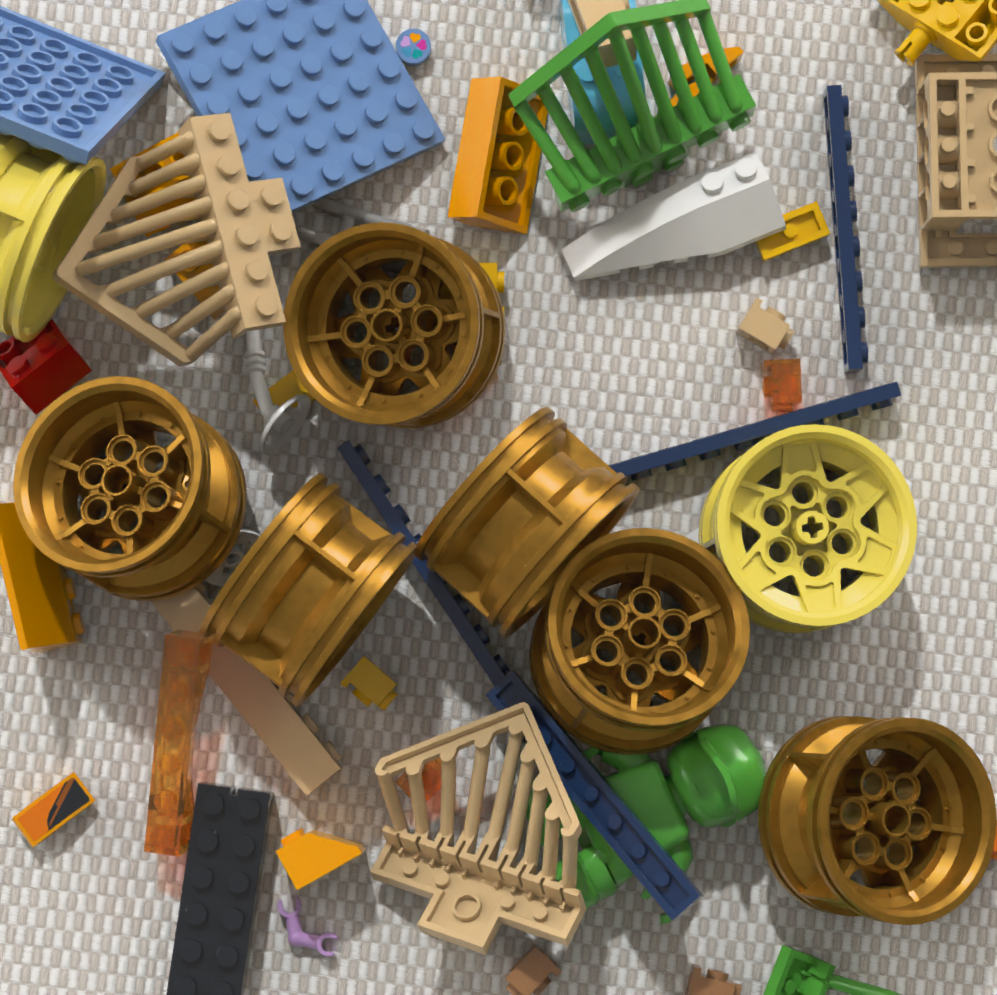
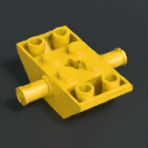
(955, 26)

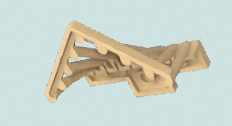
(238, 221)
(471, 889)

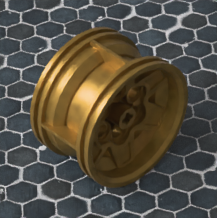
(320, 341)
(523, 520)
(172, 543)
(307, 589)
(710, 618)
(814, 840)

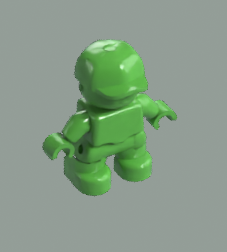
(711, 777)

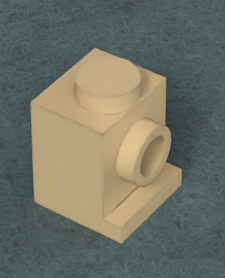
(765, 328)

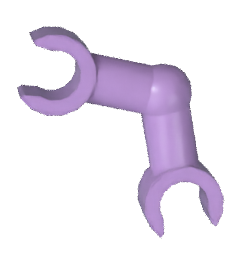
(299, 938)

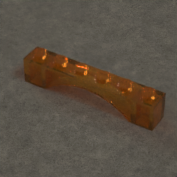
(180, 695)

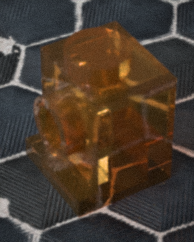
(782, 384)

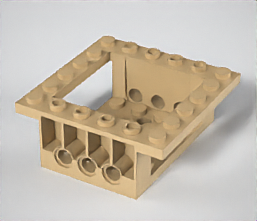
(956, 159)

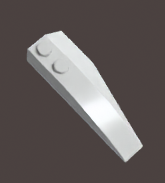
(690, 219)

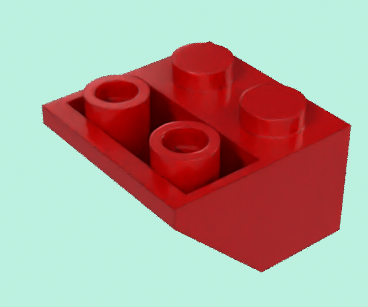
(42, 367)

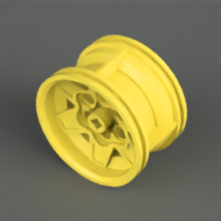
(41, 215)
(867, 484)

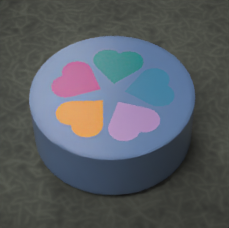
(413, 47)

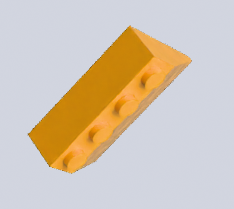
(36, 590)

